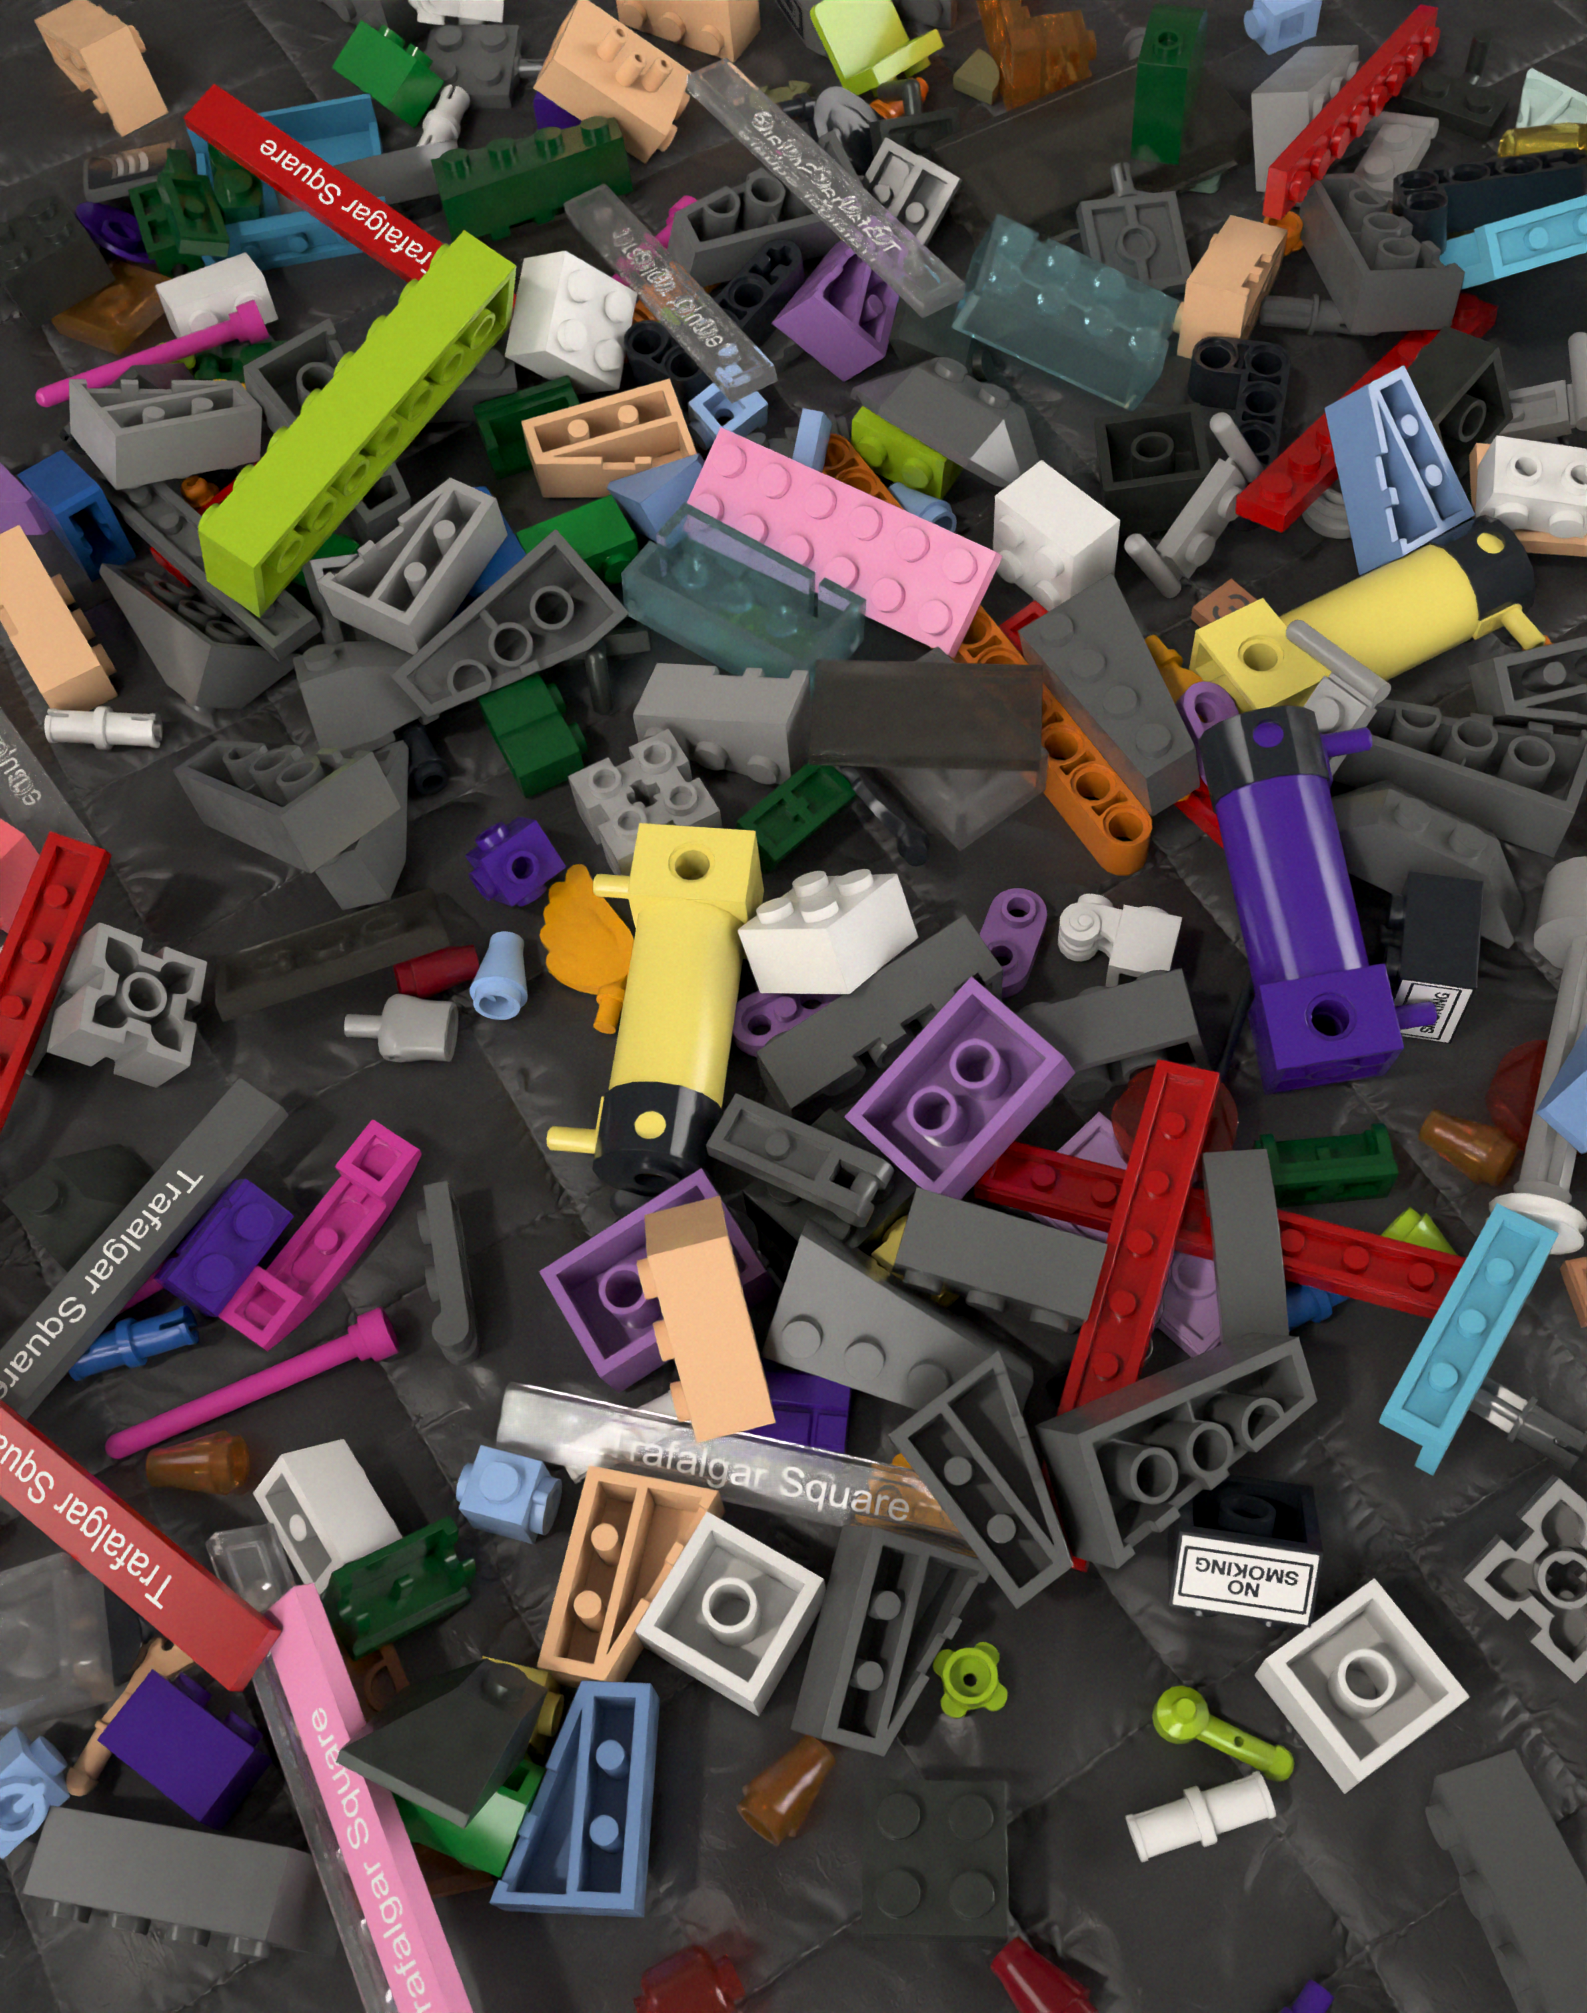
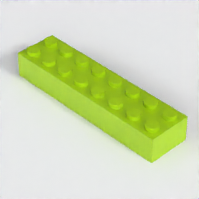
(357, 424)

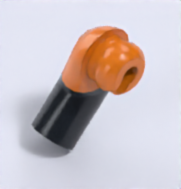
(200, 490)

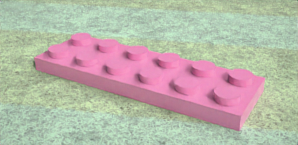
(903, 565)

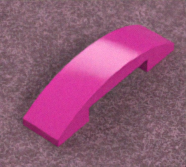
(328, 1241)

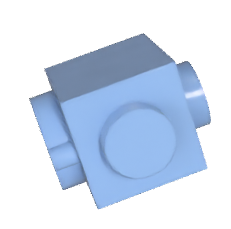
(508, 1495)
(28, 1786)

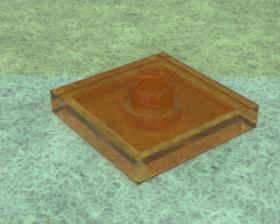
(116, 312)

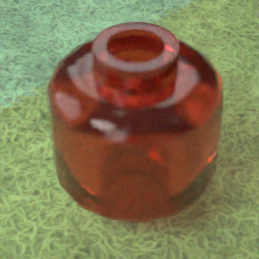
(690, 1984)

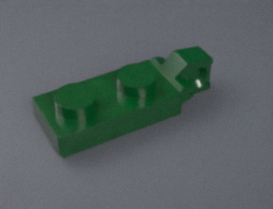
(191, 208)

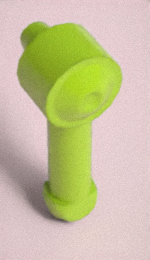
(1184, 1715)

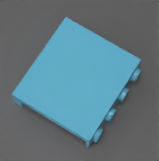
(1520, 242)

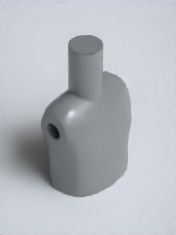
(409, 1029)

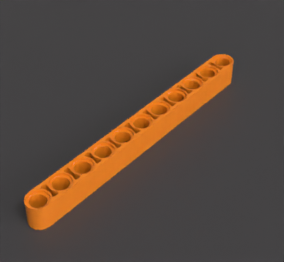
(1069, 780)

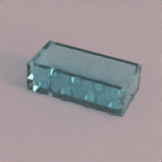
(1066, 313)
(739, 600)

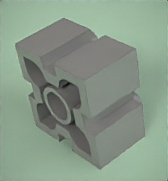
(646, 789)
(128, 1006)
(1517, 1575)

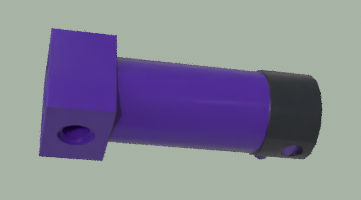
(1297, 903)

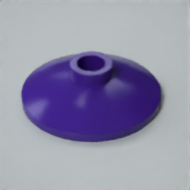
(113, 231)

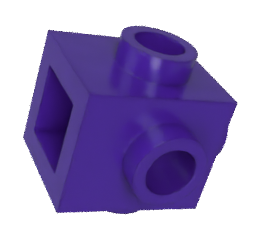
(513, 862)

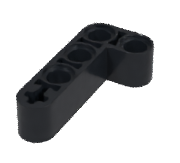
(1486, 191)
(749, 299)
(1246, 379)

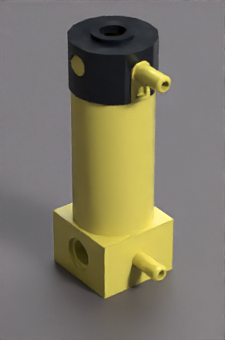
(1385, 619)
(678, 1008)

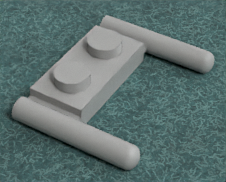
(1395, 149)
(1552, 407)
(1203, 518)
(1349, 693)

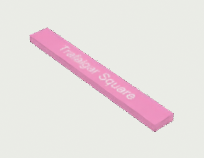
(363, 1812)

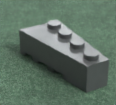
(281, 385)
(1121, 1031)

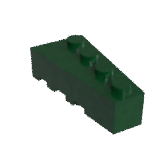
(529, 176)

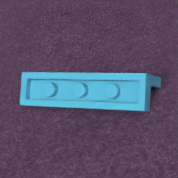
(1467, 1333)

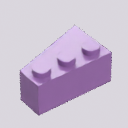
(841, 314)

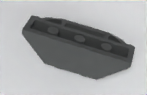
(955, 417)
(1397, 831)

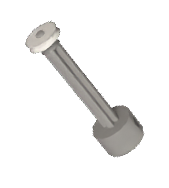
(1548, 1158)

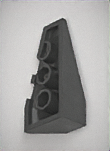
(522, 624)
(353, 695)

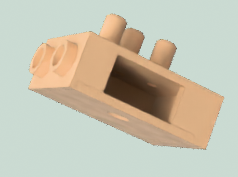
(615, 73)

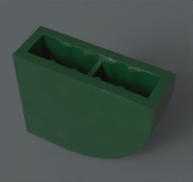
(1167, 81)

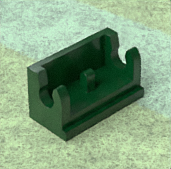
(157, 232)
(502, 427)
(796, 811)
(1331, 1167)
(398, 1589)

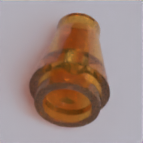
(1470, 1146)
(202, 1464)
(784, 1792)

